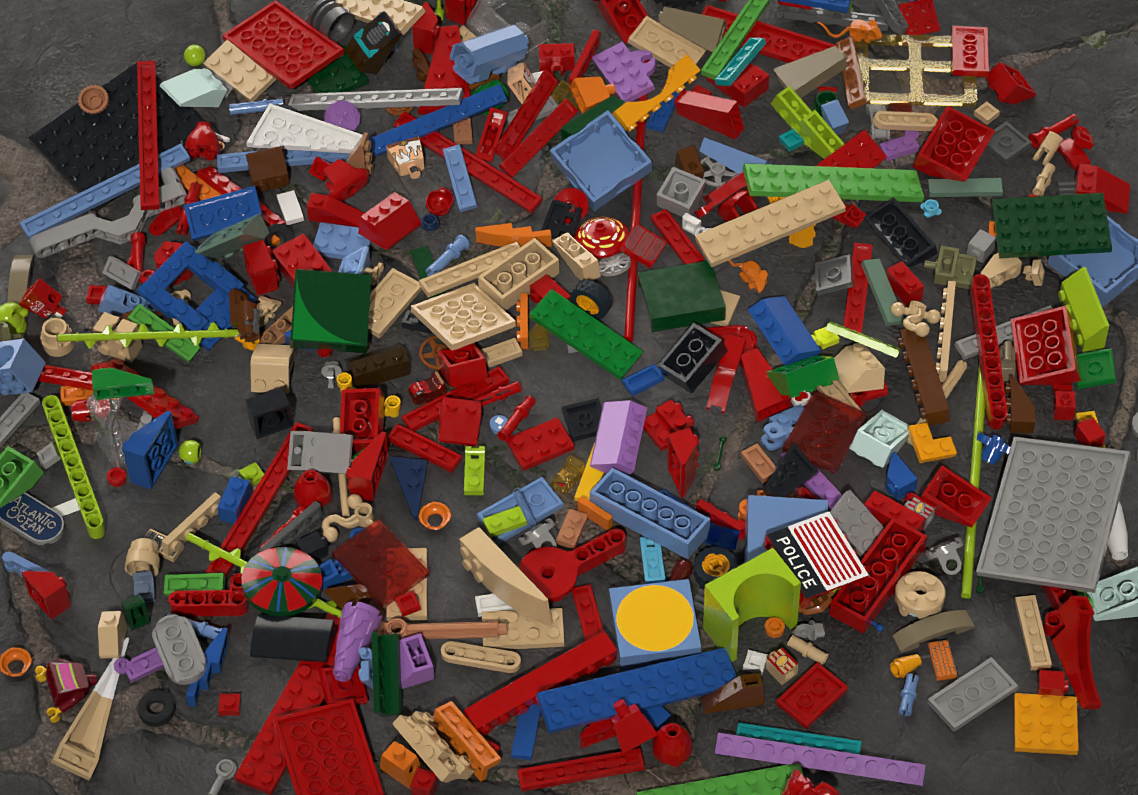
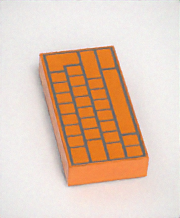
(942, 660)

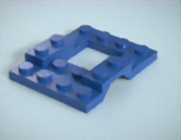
(212, 310)

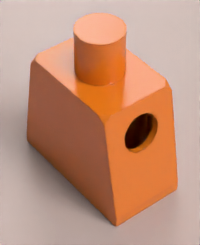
(590, 92)
(398, 762)

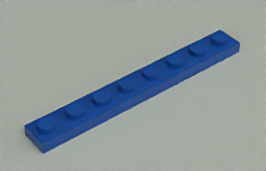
(440, 119)

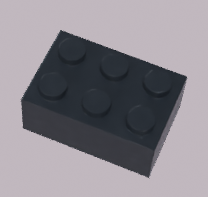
(692, 358)

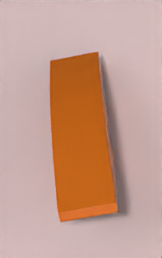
(504, 235)

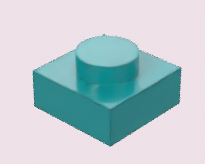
(791, 140)

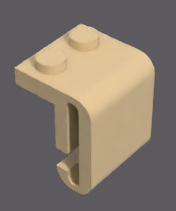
(271, 367)

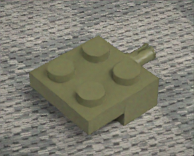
(953, 267)

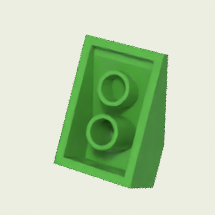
(16, 475)

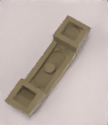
(19, 277)
(932, 627)

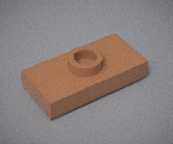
(463, 132)

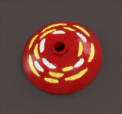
(602, 236)

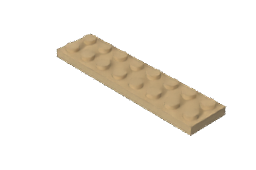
(770, 223)

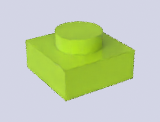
(252, 473)

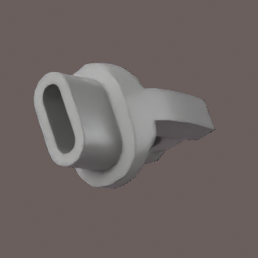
(331, 371)
(811, 630)

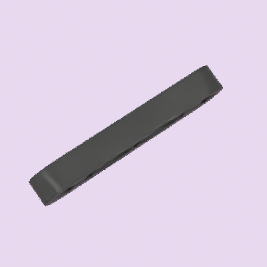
(893, 16)

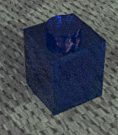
(722, 536)

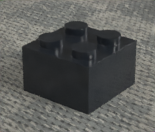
(269, 413)

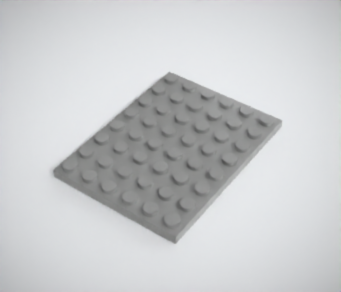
(1054, 514)

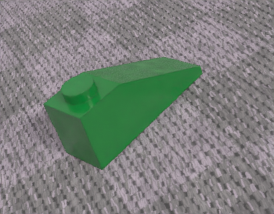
(114, 383)

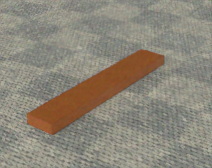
(852, 75)

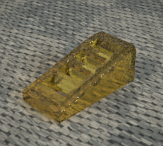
(559, 96)

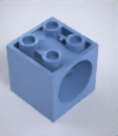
(18, 367)

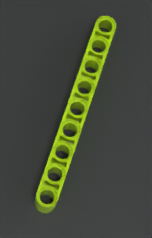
(74, 467)

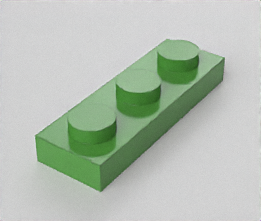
(193, 582)

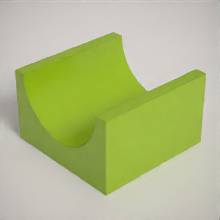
(750, 591)

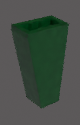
(579, 123)

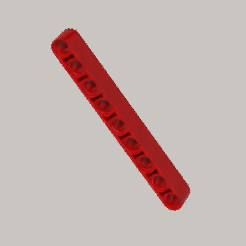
(986, 358)

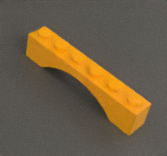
(678, 75)

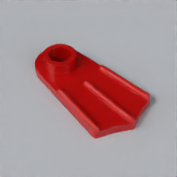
(165, 220)

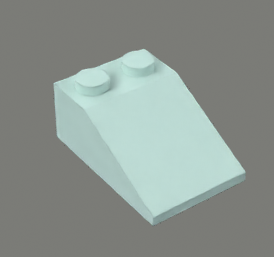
(195, 89)
(880, 438)
(1116, 596)

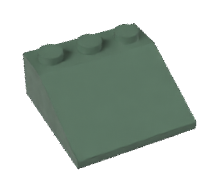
(234, 237)

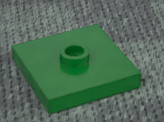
(1096, 368)

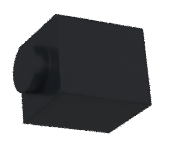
(313, 545)

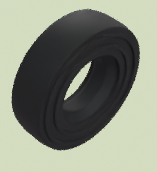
(278, 229)
(156, 697)

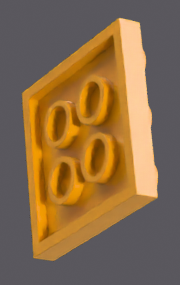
(1045, 724)

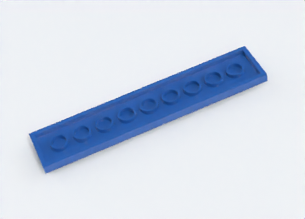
(645, 687)

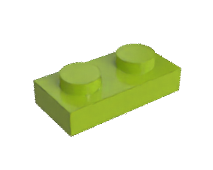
(504, 521)

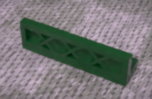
(386, 674)

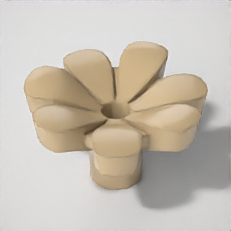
(375, 273)

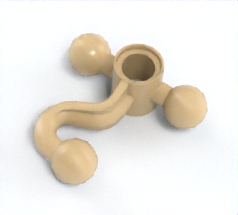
(914, 316)
(354, 502)

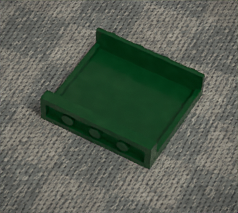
(682, 296)

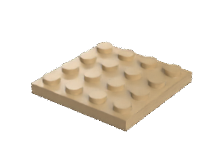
(463, 316)

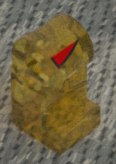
(568, 475)

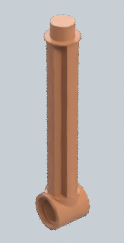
(448, 630)

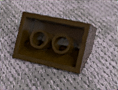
(378, 366)

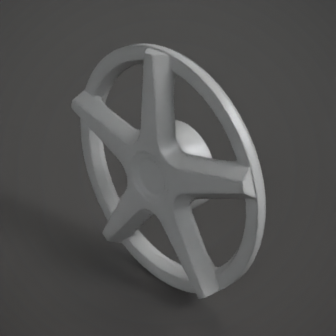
(716, 170)

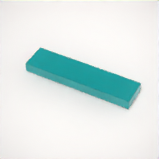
(740, 61)

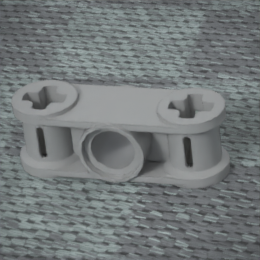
(876, 133)

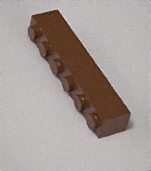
(925, 378)

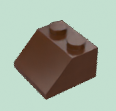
(267, 169)

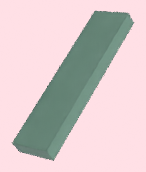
(971, 187)
(881, 290)

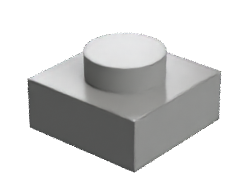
(48, 455)

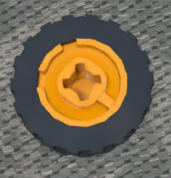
(591, 298)
(712, 564)

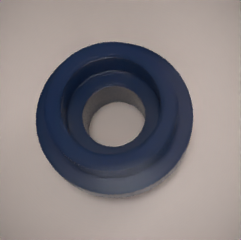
(430, 222)

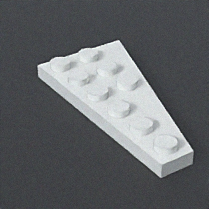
(300, 132)

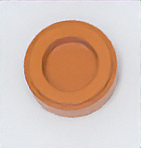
(774, 627)

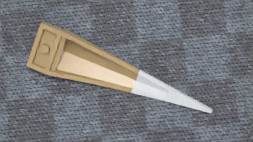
(83, 740)

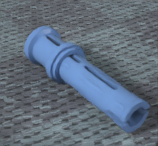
(452, 252)

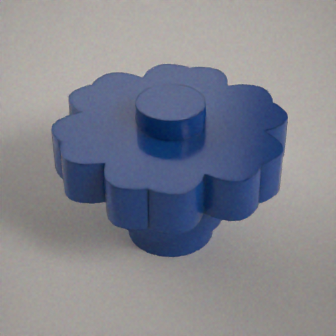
(993, 447)

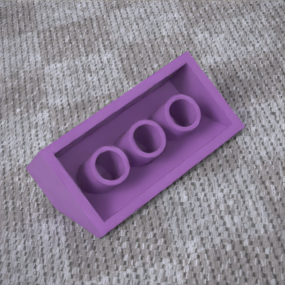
(618, 436)

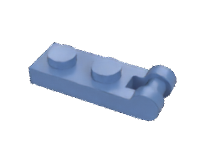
(16, 563)

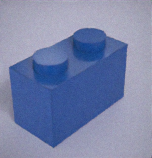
(234, 499)

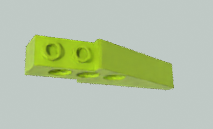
(807, 124)

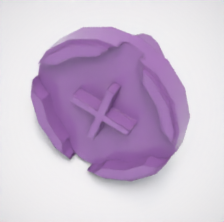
(343, 115)

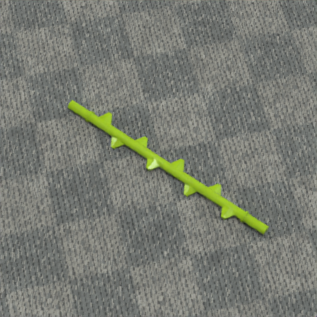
(143, 333)
(234, 557)

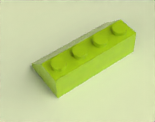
(1086, 311)

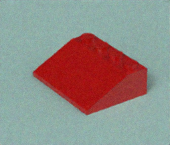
(953, 146)
(1046, 348)

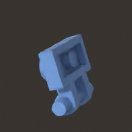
(366, 669)

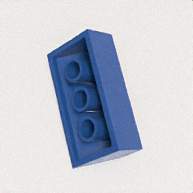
(784, 330)

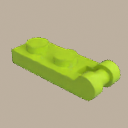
(474, 471)

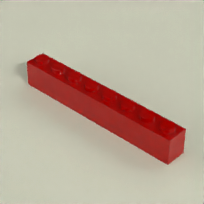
(559, 672)

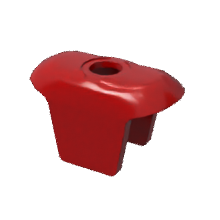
(344, 179)
(742, 200)

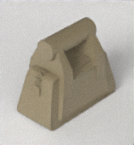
(1007, 359)

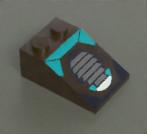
(373, 44)

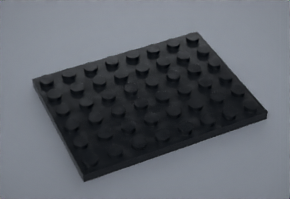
(104, 144)

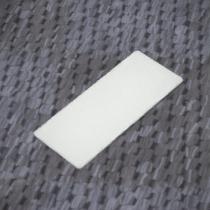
(67, 507)

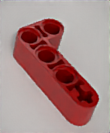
(1055, 596)
(185, 602)

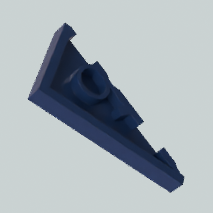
(411, 477)

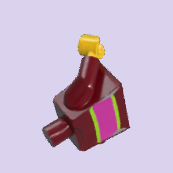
(66, 684)

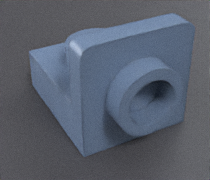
(144, 585)

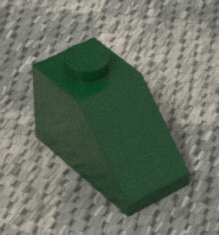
(135, 612)

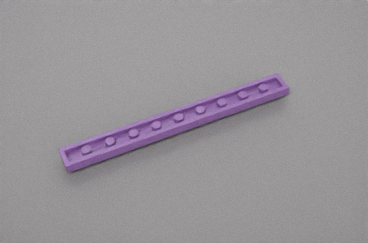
(820, 759)

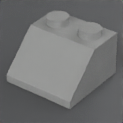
(680, 192)

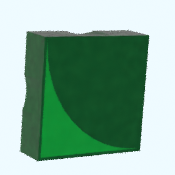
(330, 311)

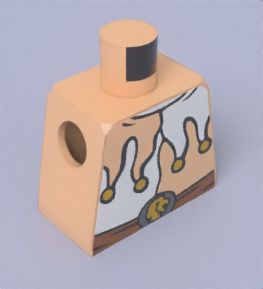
(518, 79)
(406, 157)

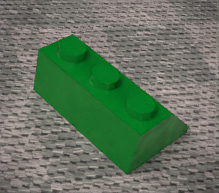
(804, 375)

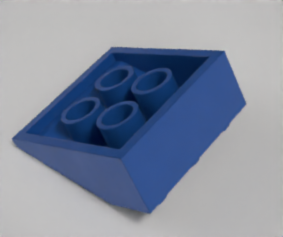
(150, 450)

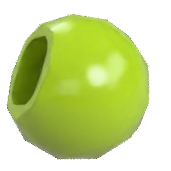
(194, 55)
(190, 452)

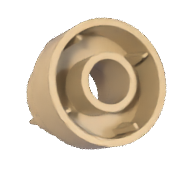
(48, 337)
(142, 557)

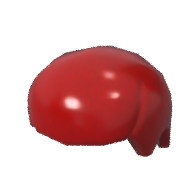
(439, 202)

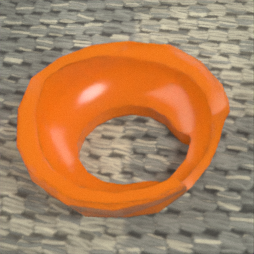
(434, 508)
(15, 654)

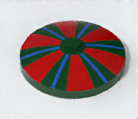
(281, 581)

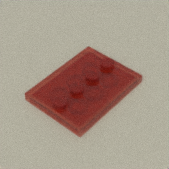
(826, 431)
(380, 563)

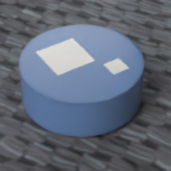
(497, 423)

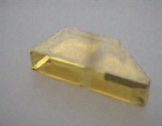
(538, 338)

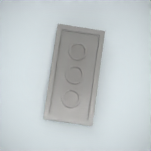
(972, 694)

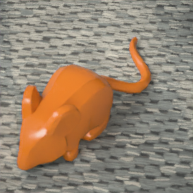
(859, 30)
(752, 274)

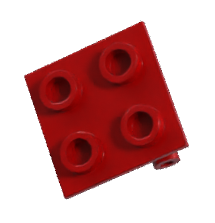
(920, 17)

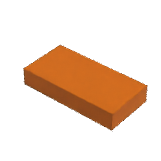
(595, 513)

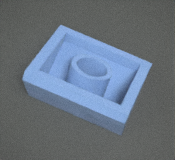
(356, 261)

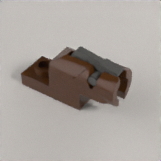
(244, 315)

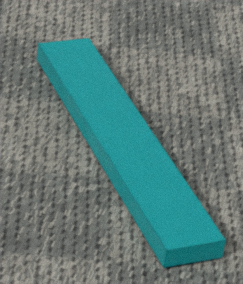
(799, 738)

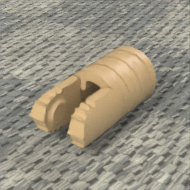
(1050, 146)

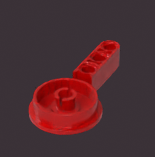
(566, 565)

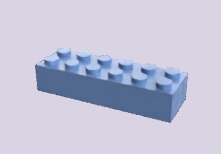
(651, 513)

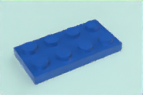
(221, 212)

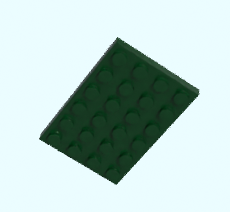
(1051, 225)

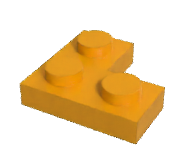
(926, 447)

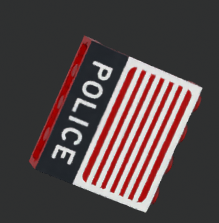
(817, 556)

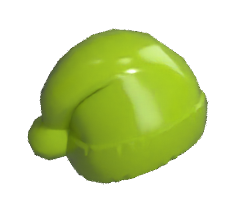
(14, 317)

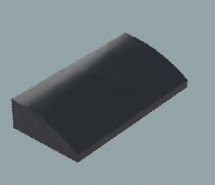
(901, 233)
(292, 638)

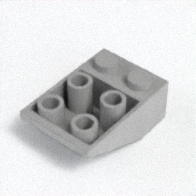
(319, 452)

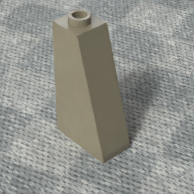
(697, 28)
(811, 71)

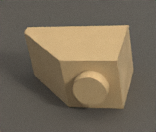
(111, 634)

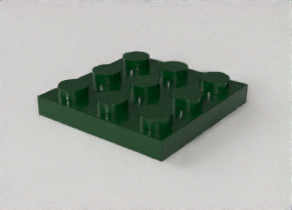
(338, 76)

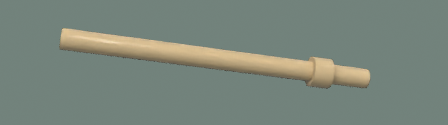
(342, 477)

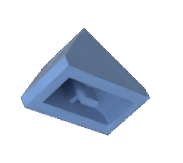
(835, 116)

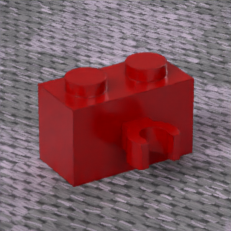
(556, 57)

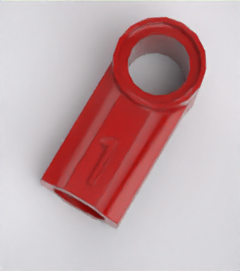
(864, 396)

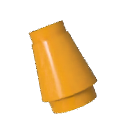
(902, 666)

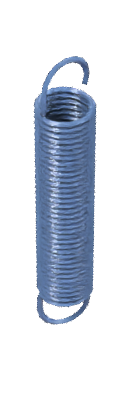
(524, 507)

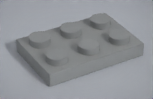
(856, 523)

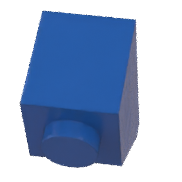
(899, 478)

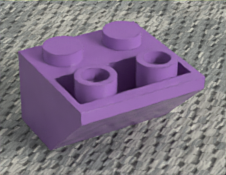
(415, 662)

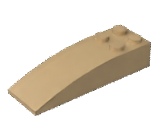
(502, 576)

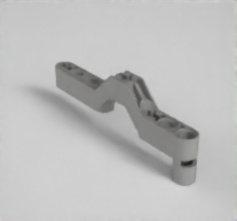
(117, 231)

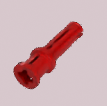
(1057, 128)

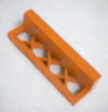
(466, 738)

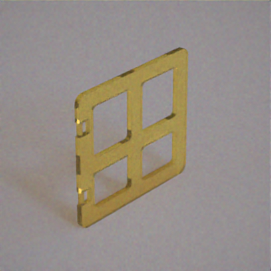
(915, 67)

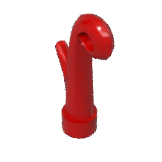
(136, 255)

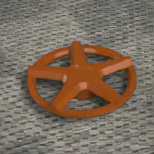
(434, 354)

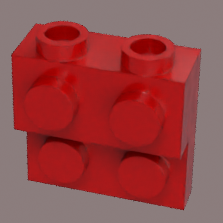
(666, 420)

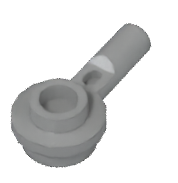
(225, 770)

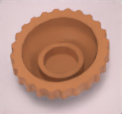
(93, 99)

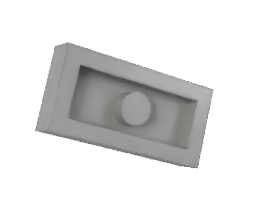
(121, 272)

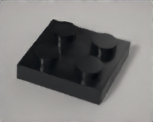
(582, 419)

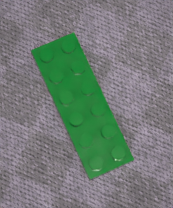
(586, 334)

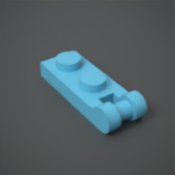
(652, 561)

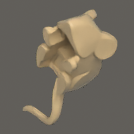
(267, 308)

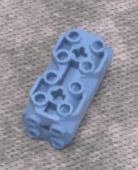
(489, 53)

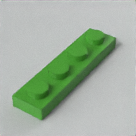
(181, 347)

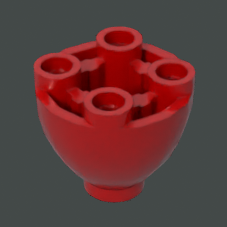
(202, 142)
(312, 487)
(672, 745)

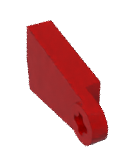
(721, 193)

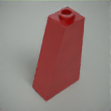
(711, 111)
(761, 391)

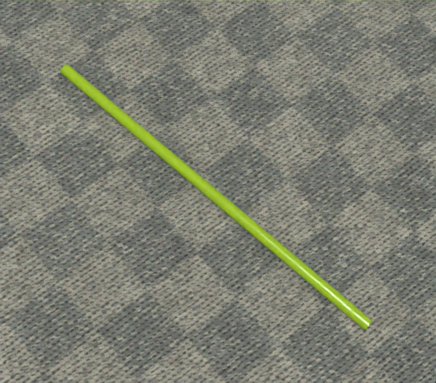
(975, 481)

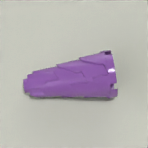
(354, 633)

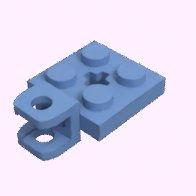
(780, 427)

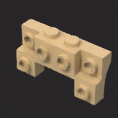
(421, 734)

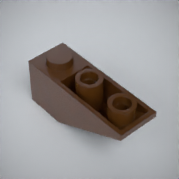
(1021, 409)
(736, 694)

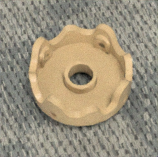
(920, 605)

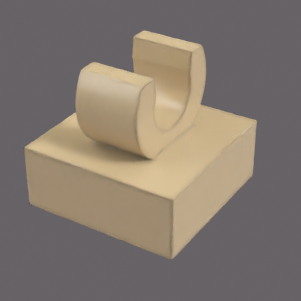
(1035, 272)

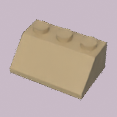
(859, 369)

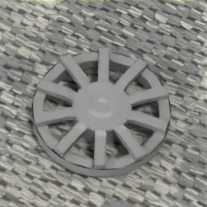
(614, 265)

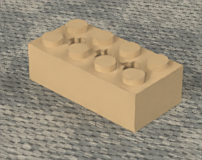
(517, 272)

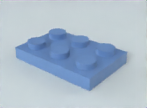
(338, 240)

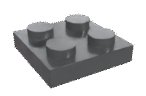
(1007, 143)
(834, 274)

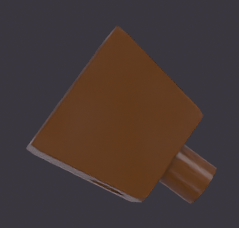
(688, 161)

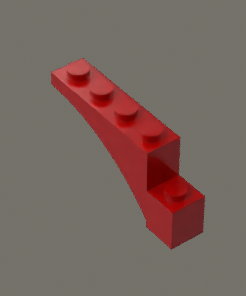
(1074, 649)

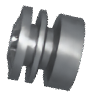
(331, 19)

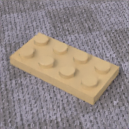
(664, 43)
(239, 71)
(390, 300)
(420, 592)
(524, 631)

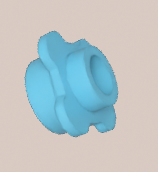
(930, 208)

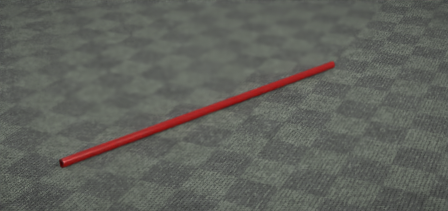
(635, 218)

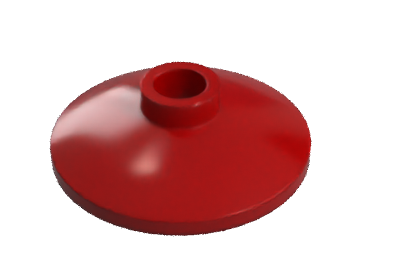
(574, 197)

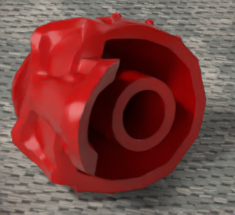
(803, 786)

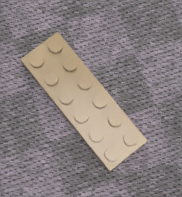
(401, 12)

